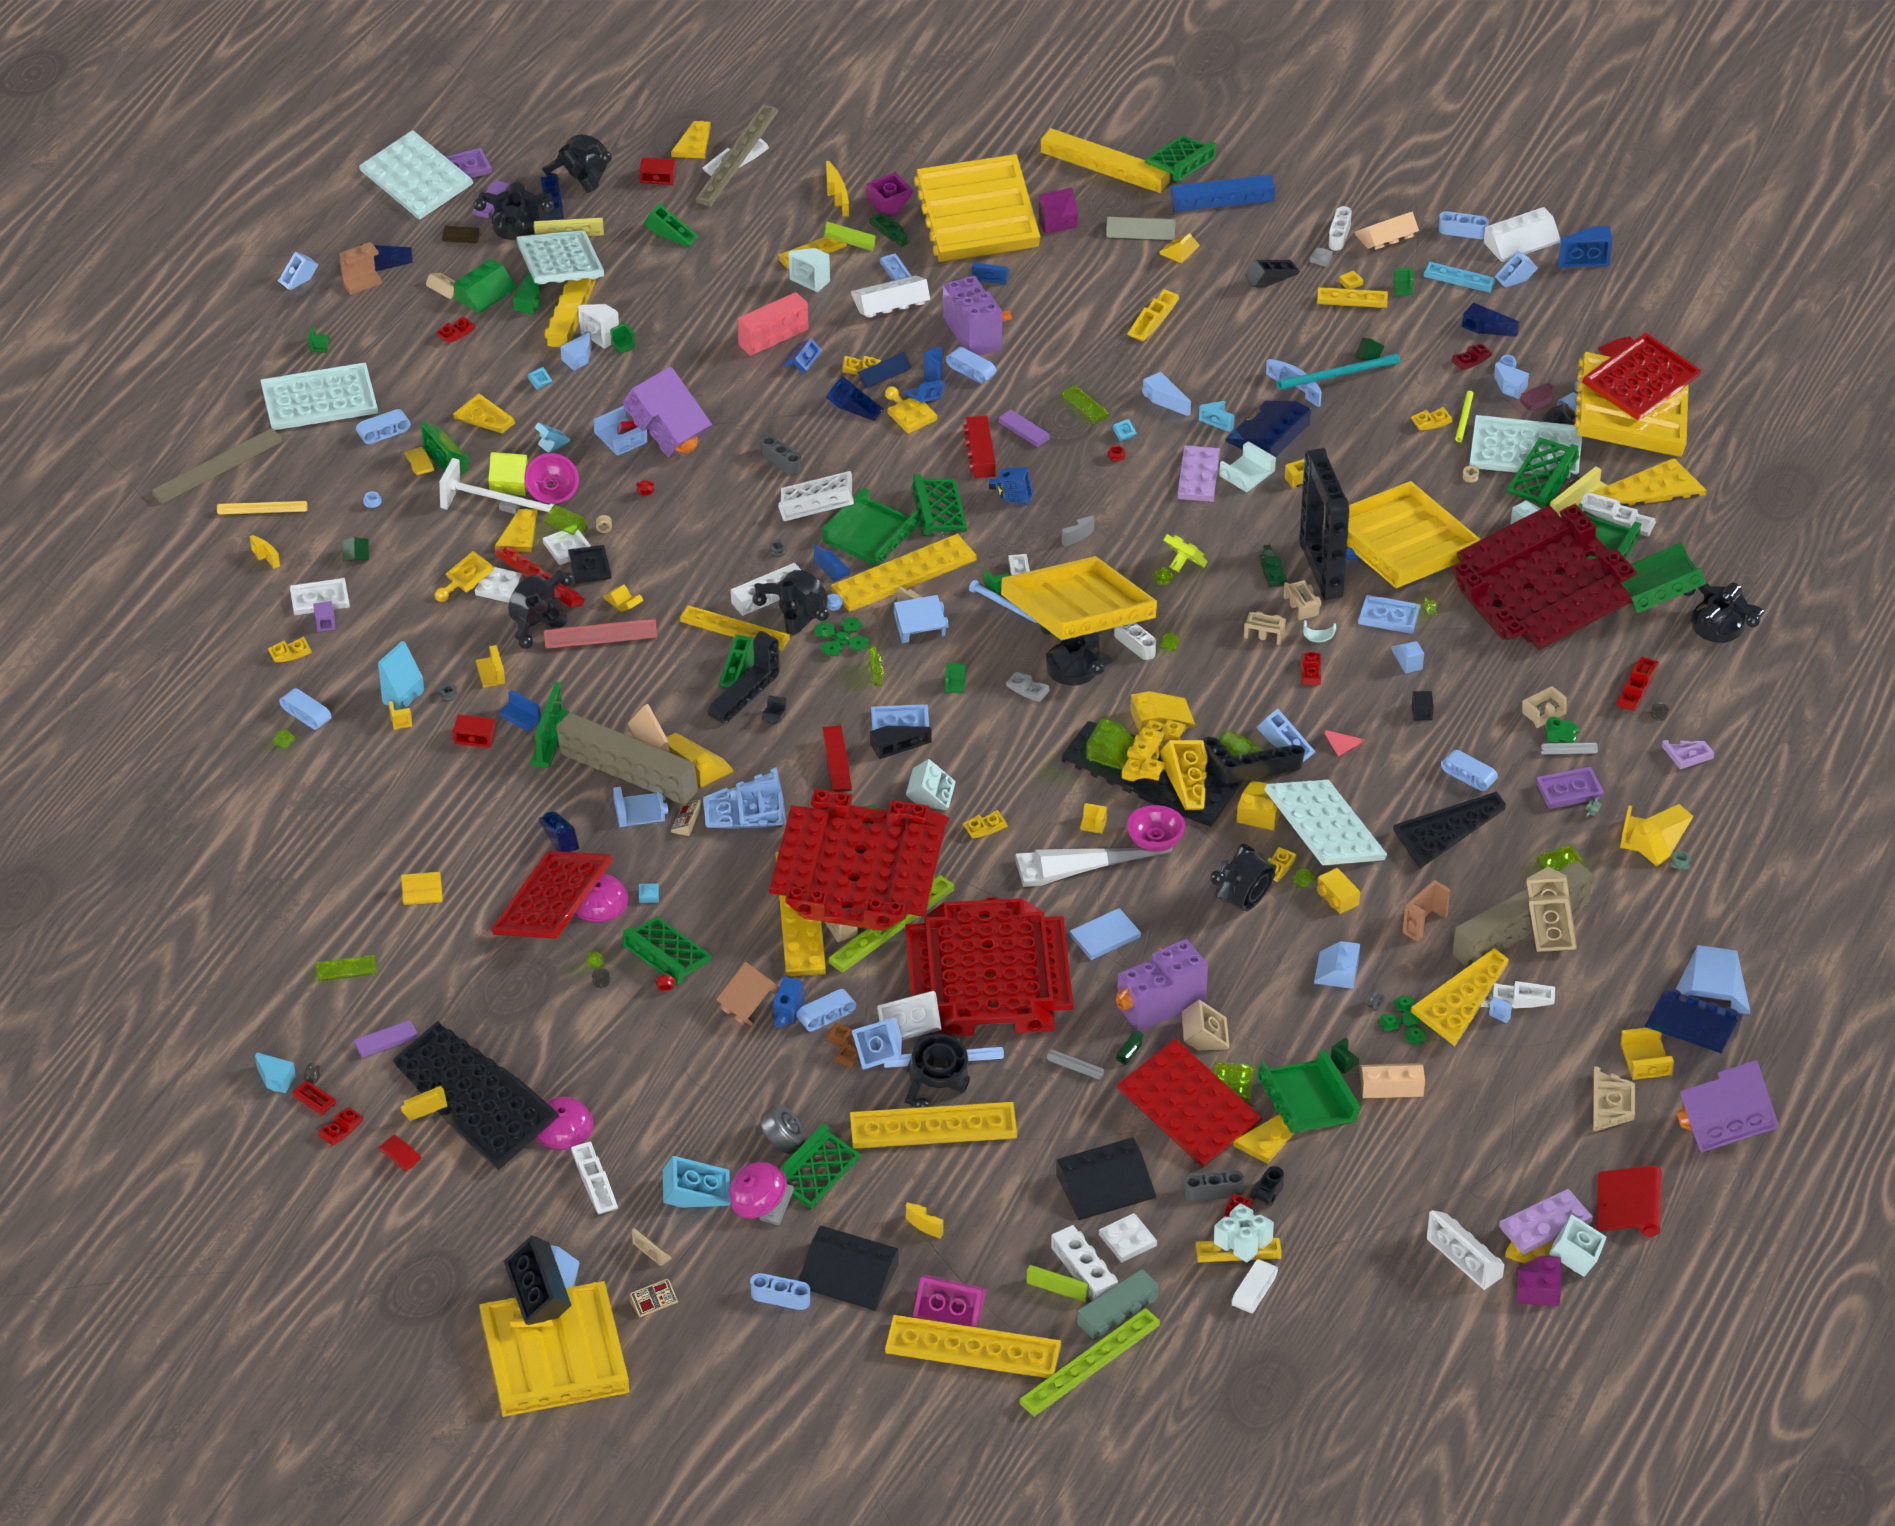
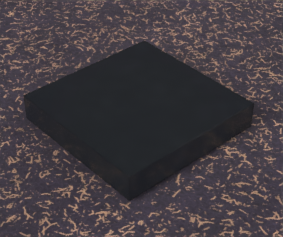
(589, 564)

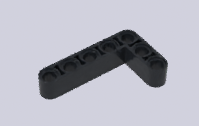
(752, 682)
(1251, 765)

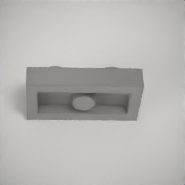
(776, 1215)

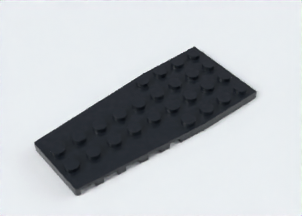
(1153, 791)
(483, 1100)

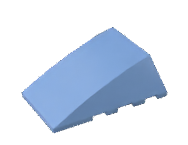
(747, 805)
(1715, 975)

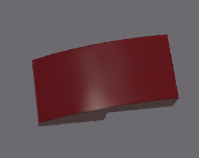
(1475, 355)

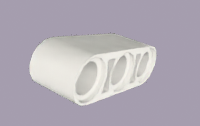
(1340, 228)
(1137, 640)
(1254, 1286)

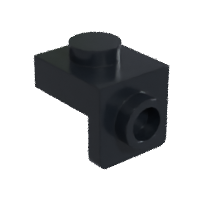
(1559, 414)
(775, 709)

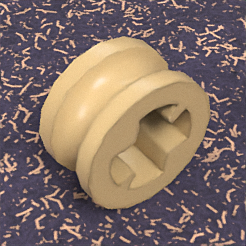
(1470, 470)
(603, 528)

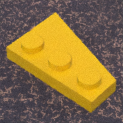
(694, 141)
(484, 414)
(520, 531)
(1265, 1139)

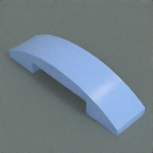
(1281, 370)

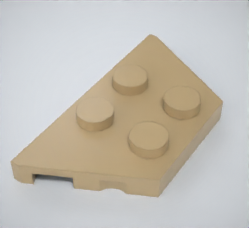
(1612, 1100)

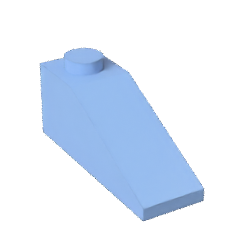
(1166, 394)
(1282, 733)

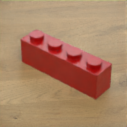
(980, 446)

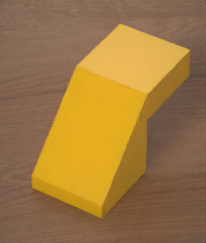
(622, 599)

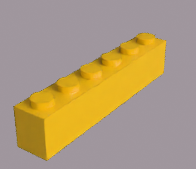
(566, 314)

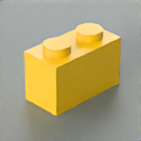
(1338, 891)

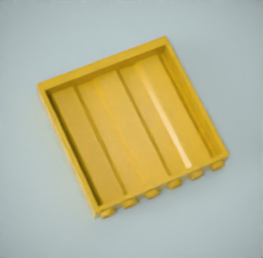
(977, 208)
(1597, 418)
(1405, 534)
(1078, 598)
(556, 1363)

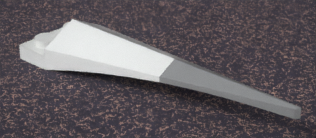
(1055, 864)

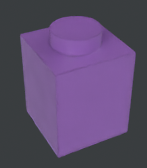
(324, 616)

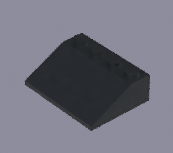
(1105, 1178)
(849, 1267)

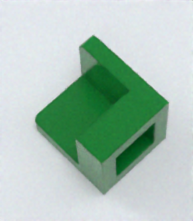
(1403, 281)
(622, 338)
(317, 342)
(993, 583)
(954, 678)

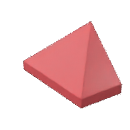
(1342, 743)

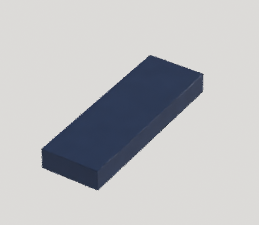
(884, 370)

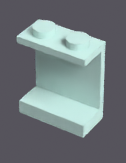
(1250, 468)

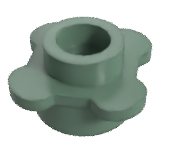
(1593, 807)
(1681, 860)

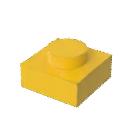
(1351, 280)

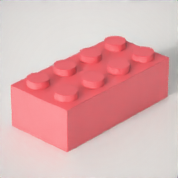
(773, 324)

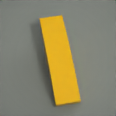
(836, 187)
(1153, 315)

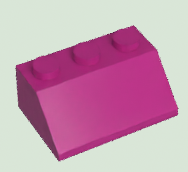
(949, 1301)

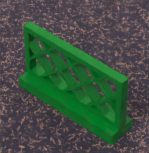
(1200, 156)
(1557, 477)
(925, 505)
(546, 733)
(657, 956)
(805, 1154)

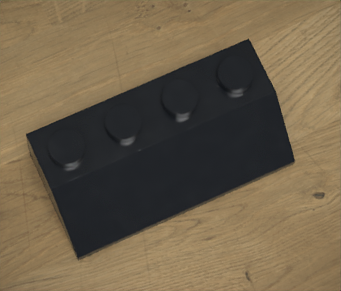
(537, 1281)

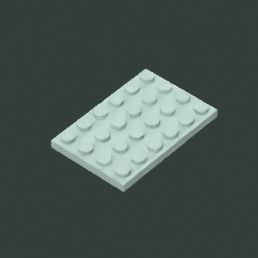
(416, 174)
(560, 257)
(319, 396)
(1506, 443)
(1325, 822)

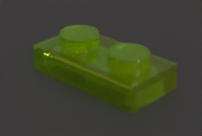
(875, 662)

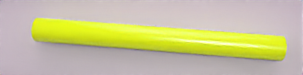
(1464, 416)

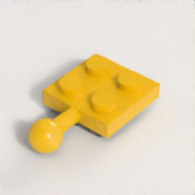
(909, 413)
(465, 575)

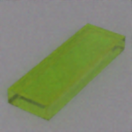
(1085, 404)
(346, 968)

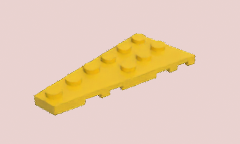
(1654, 485)
(1458, 1000)

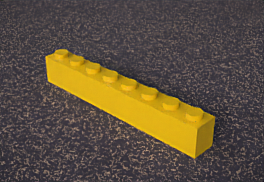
(1104, 160)

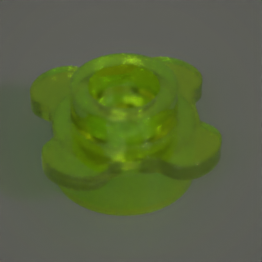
(1163, 576)
(1430, 606)
(1170, 642)
(283, 738)
(1303, 878)
(595, 959)

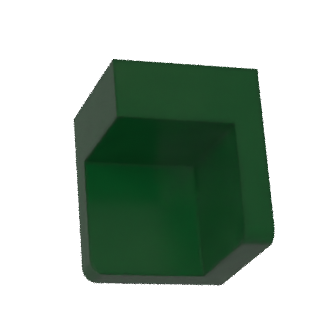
(1369, 349)
(355, 549)
(1342, 1057)

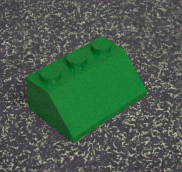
(483, 286)
(442, 448)

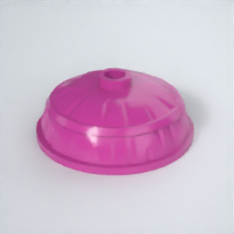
(555, 470)
(1155, 827)
(605, 901)
(570, 1128)
(757, 1189)

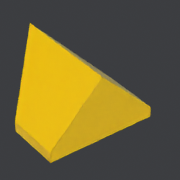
(1180, 248)

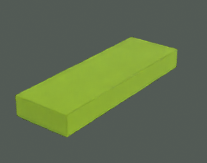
(849, 236)
(1057, 1283)

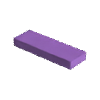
(495, 188)
(1024, 428)
(385, 1039)

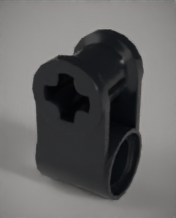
(1269, 1185)

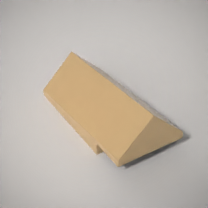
(1551, 911)

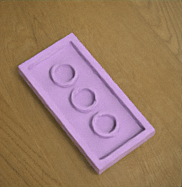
(1198, 473)
(1543, 1221)

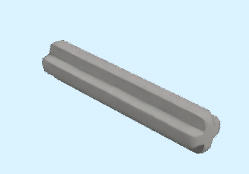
(1569, 748)
(1075, 1064)

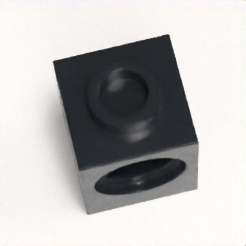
(1422, 705)

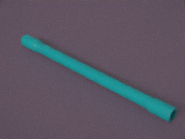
(1291, 382)

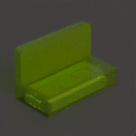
(565, 520)

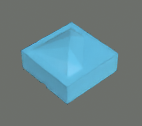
(539, 378)
(1124, 430)
(648, 893)

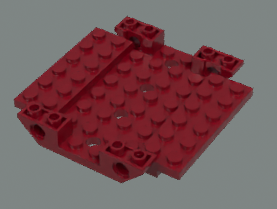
(1529, 557)

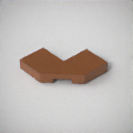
(843, 1037)

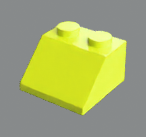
(508, 473)

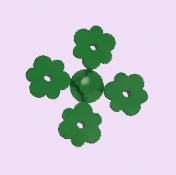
(841, 638)
(1391, 1022)

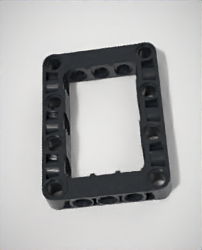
(1328, 557)

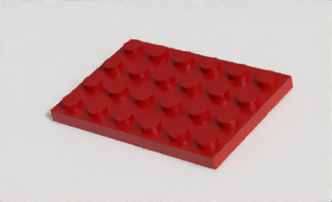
(1641, 376)
(551, 894)
(1189, 1102)

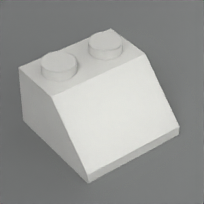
(598, 321)

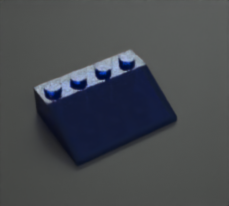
(1272, 426)
(1695, 1020)

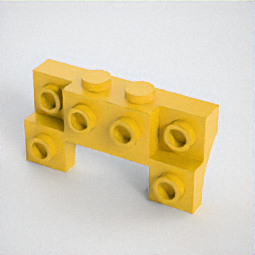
(1147, 748)

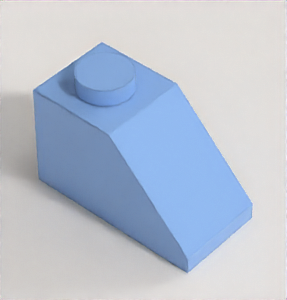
(1516, 270)
(298, 271)
(577, 352)
(1511, 380)
(1409, 656)

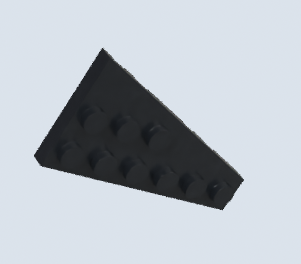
(1438, 831)

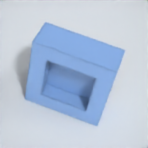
(1500, 1009)

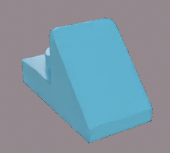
(1216, 416)
(551, 437)

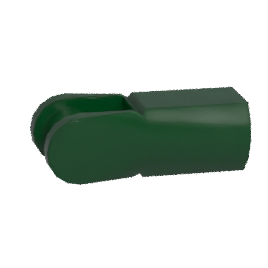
(1130, 1047)

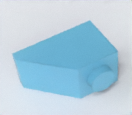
(275, 1072)

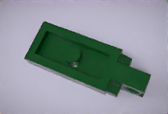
(889, 228)
(1272, 567)

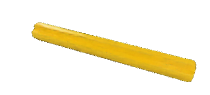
(262, 507)

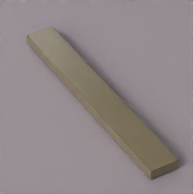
(736, 155)
(216, 465)

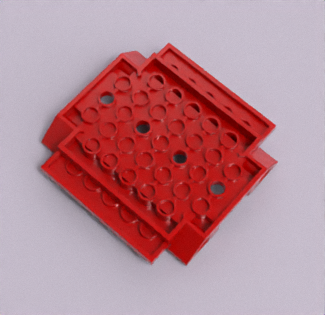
(822, 856)
(1024, 957)

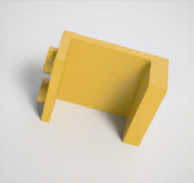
(1645, 1054)

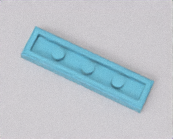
(1459, 277)

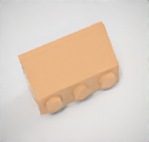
(1388, 231)
(647, 729)
(1392, 1080)

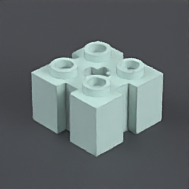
(1243, 1232)

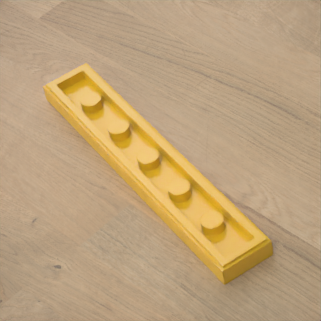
(728, 625)

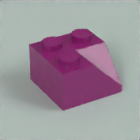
(888, 193)
(1057, 211)
(1539, 1281)

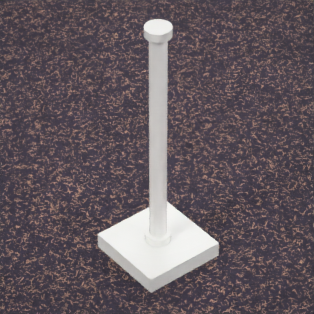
(451, 484)

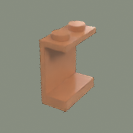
(359, 268)
(1432, 898)
(745, 993)

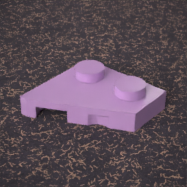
(1688, 752)

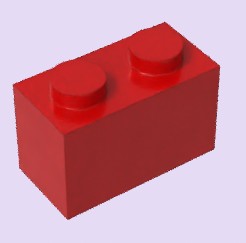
(657, 171)
(474, 731)

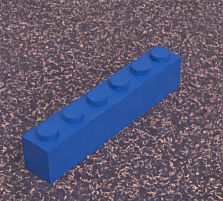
(1222, 193)

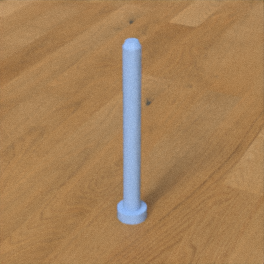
(975, 586)

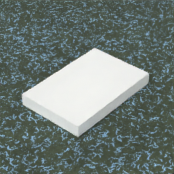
(330, 590)
(914, 1014)

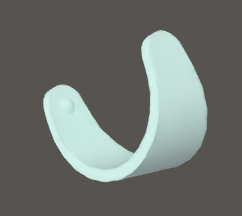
(1318, 635)

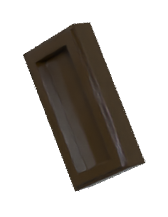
(460, 234)

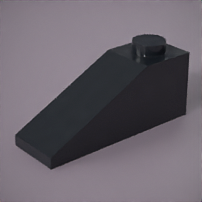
(1268, 272)
(897, 739)

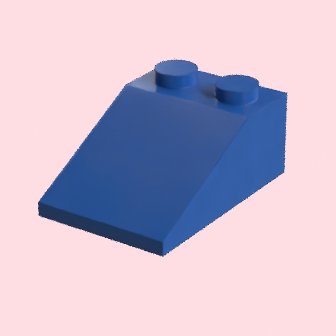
(1586, 248)

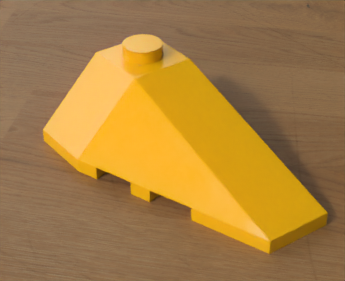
(708, 765)
(1186, 767)
(1660, 833)

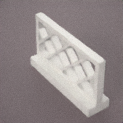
(823, 500)

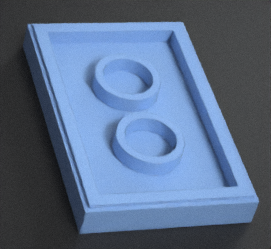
(1389, 614)
(899, 716)
(1105, 934)

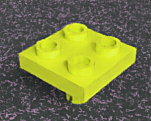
(1185, 552)

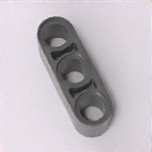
(781, 454)
(1213, 1185)

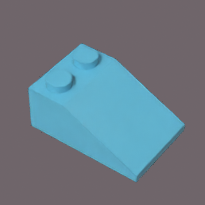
(399, 677)
(695, 1184)

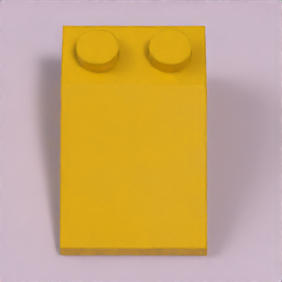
(1159, 708)
(1257, 807)

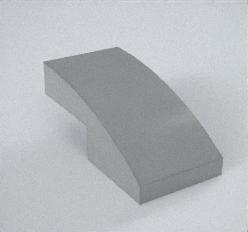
(1080, 531)
(1024, 686)

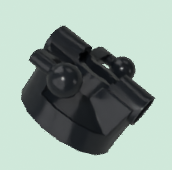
(584, 159)
(514, 210)
(800, 599)
(535, 603)
(1723, 613)
(1076, 659)
(1247, 879)
(941, 1052)

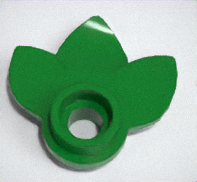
(1561, 730)

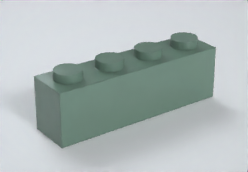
(1118, 1304)

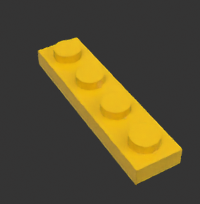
(824, 244)
(1352, 297)
(1209, 1252)

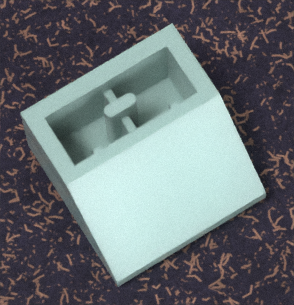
(930, 786)

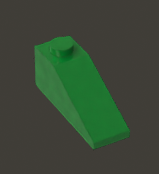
(667, 225)
(527, 296)
(738, 661)

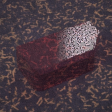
(1537, 396)

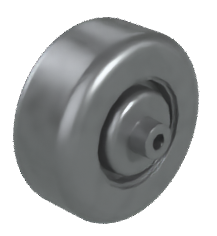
(782, 1128)

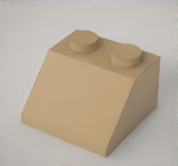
(1204, 1027)

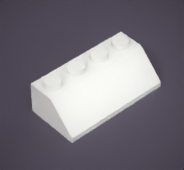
(1522, 234)
(891, 295)
(1464, 1249)

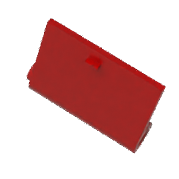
(1630, 1200)

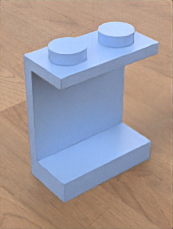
(606, 429)
(919, 616)
(639, 808)

